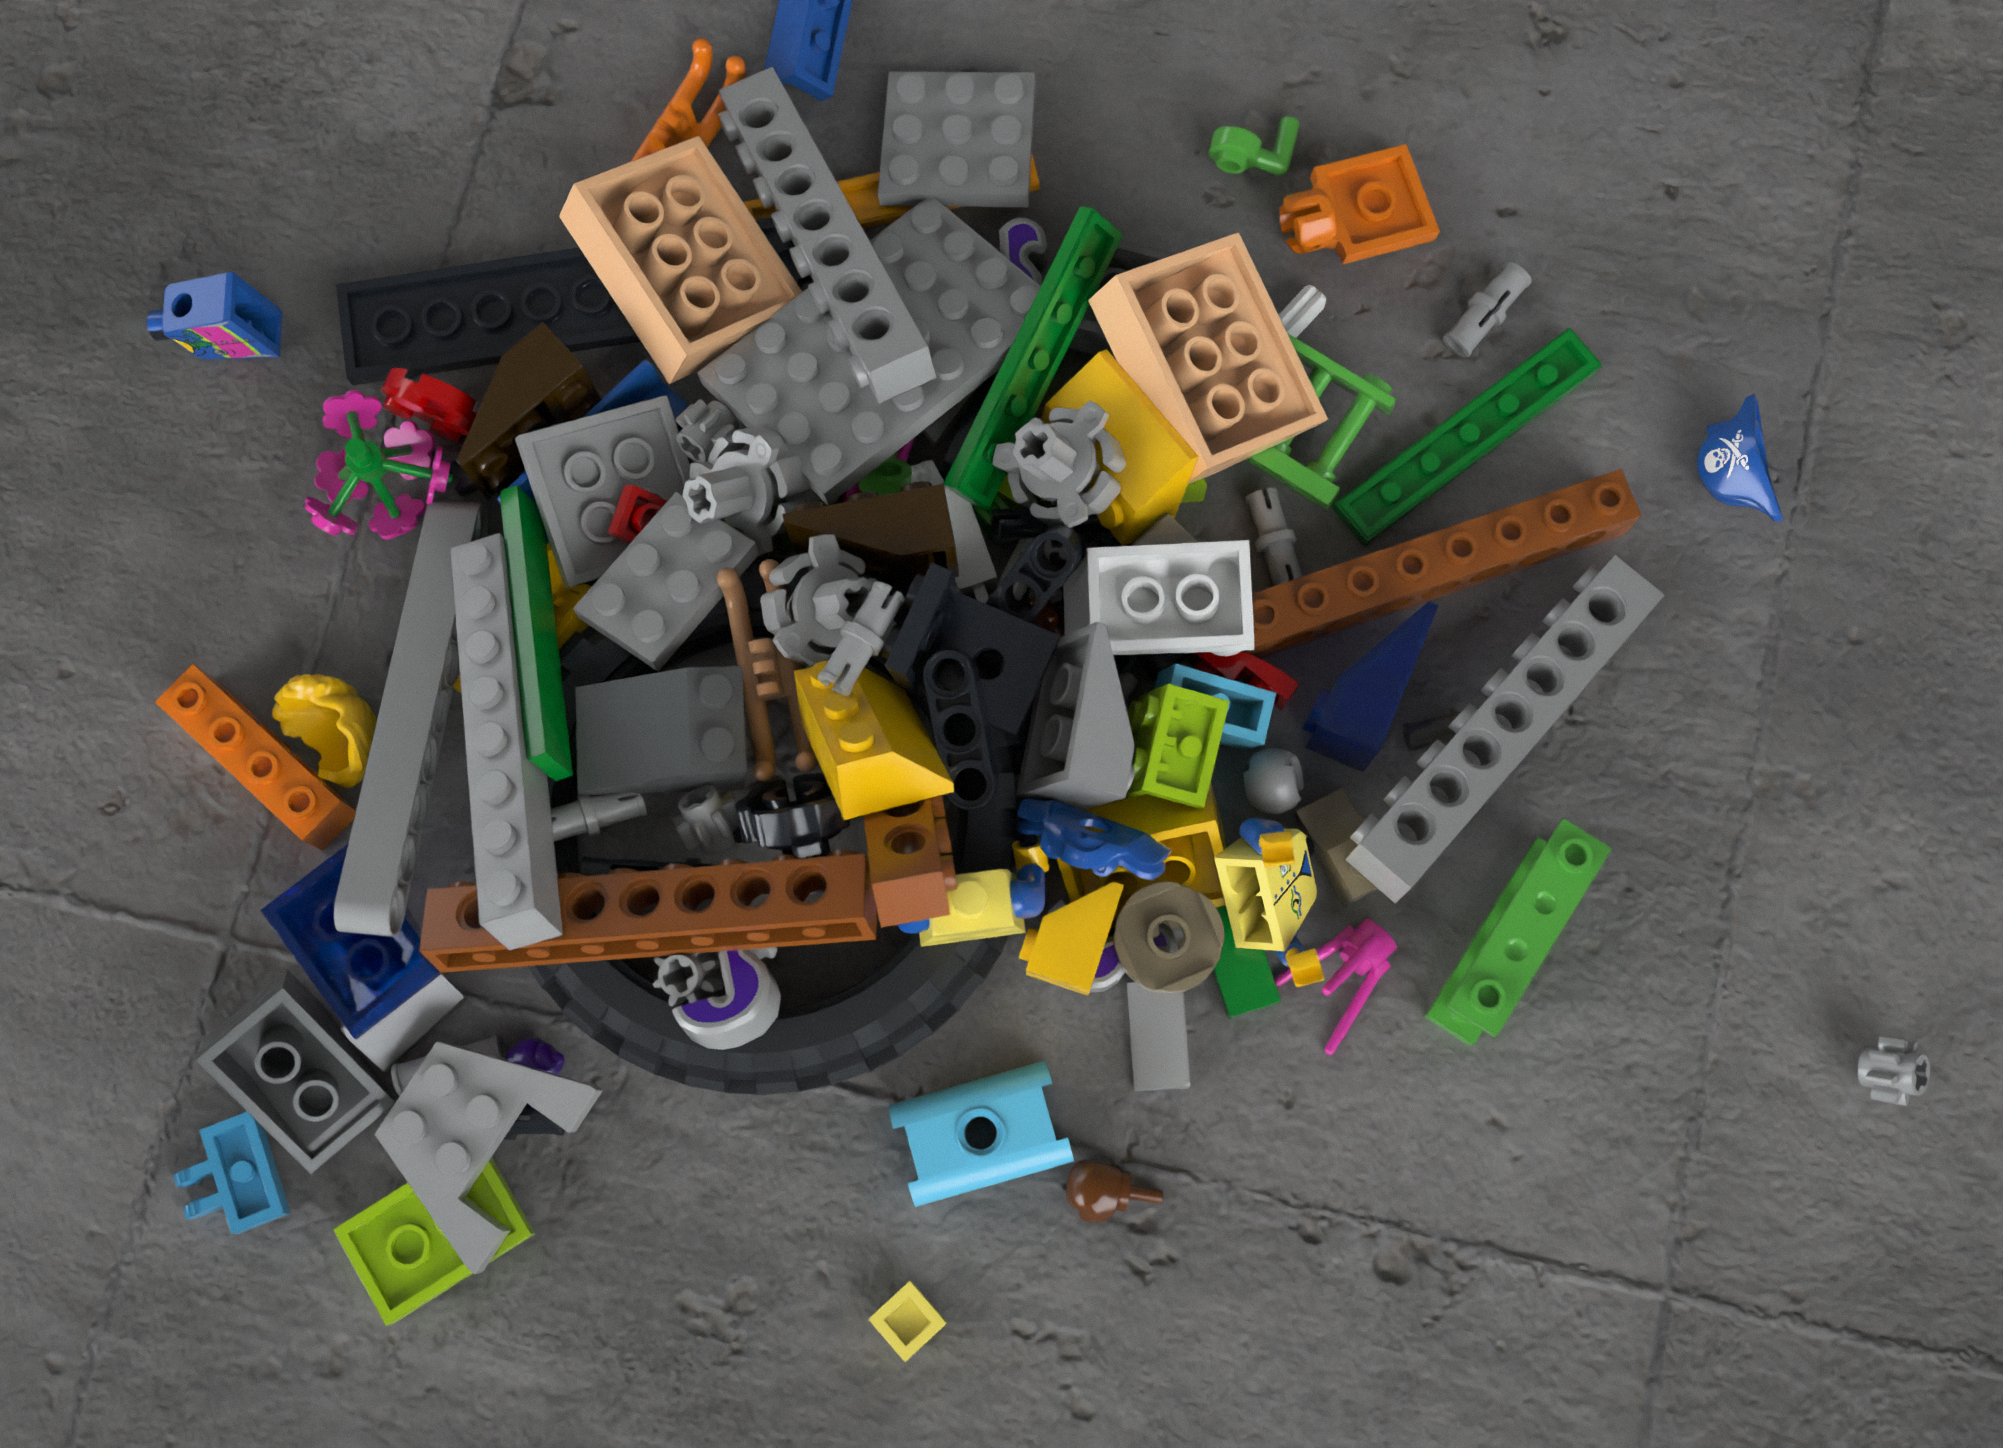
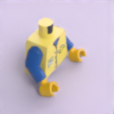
(1269, 893)
(989, 902)

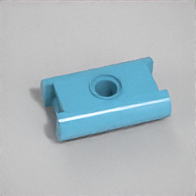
(938, 1139)

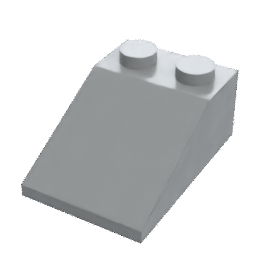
(1079, 727)

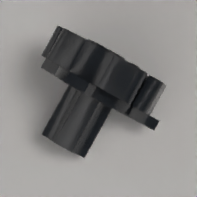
(793, 826)

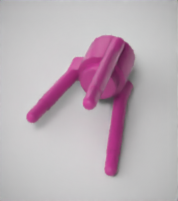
(1363, 952)

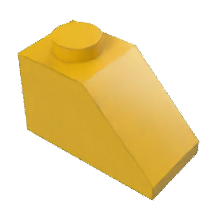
(1072, 940)

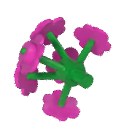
(363, 462)

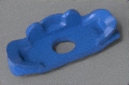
(1102, 852)

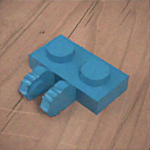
(242, 1172)

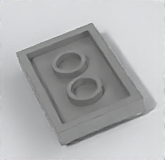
(664, 582)

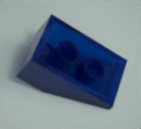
(1358, 710)
(355, 972)

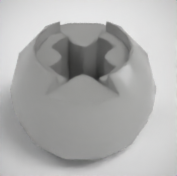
(1273, 780)

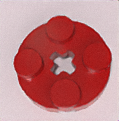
(431, 401)

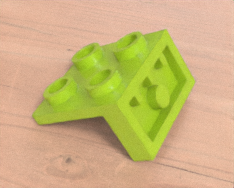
(1175, 743)

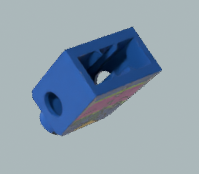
(218, 319)

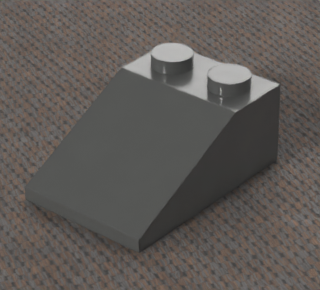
(662, 732)
(295, 1072)

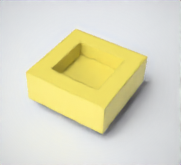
(907, 1321)

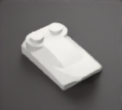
(1165, 597)

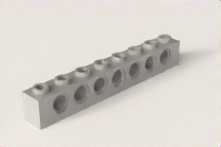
(826, 237)
(1397, 863)

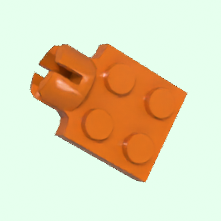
(1360, 207)

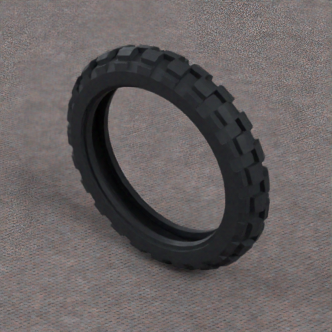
(814, 1041)

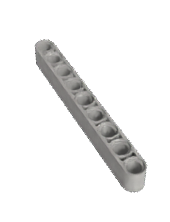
(407, 731)

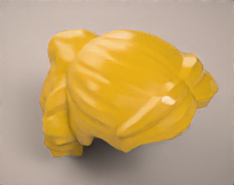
(329, 720)

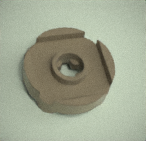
(1179, 908)

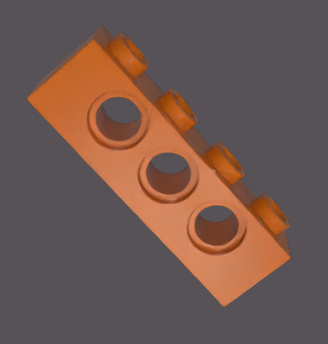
(257, 757)

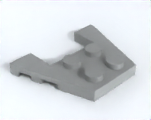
(453, 1124)

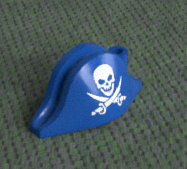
(1735, 462)

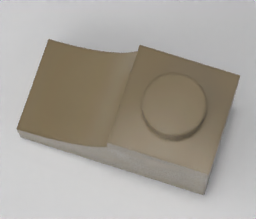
(1329, 826)

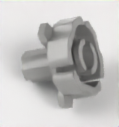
(1059, 463)
(746, 484)
(820, 601)

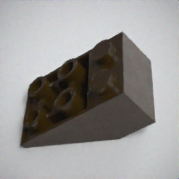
(531, 390)
(889, 532)

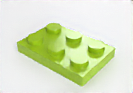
(406, 1255)

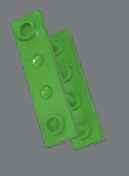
(1317, 477)
(1517, 933)

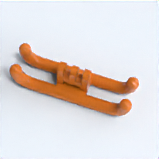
(678, 120)

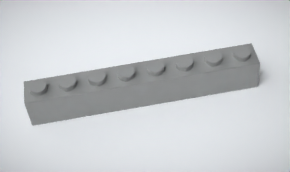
(505, 789)

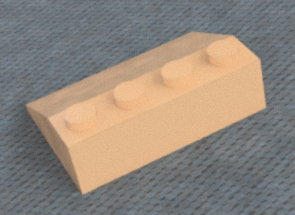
(678, 255)
(1209, 352)

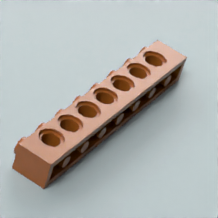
(1442, 563)
(844, 913)

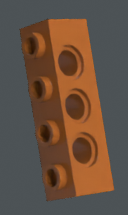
(907, 863)

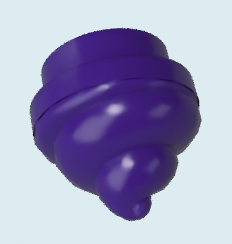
(536, 1054)

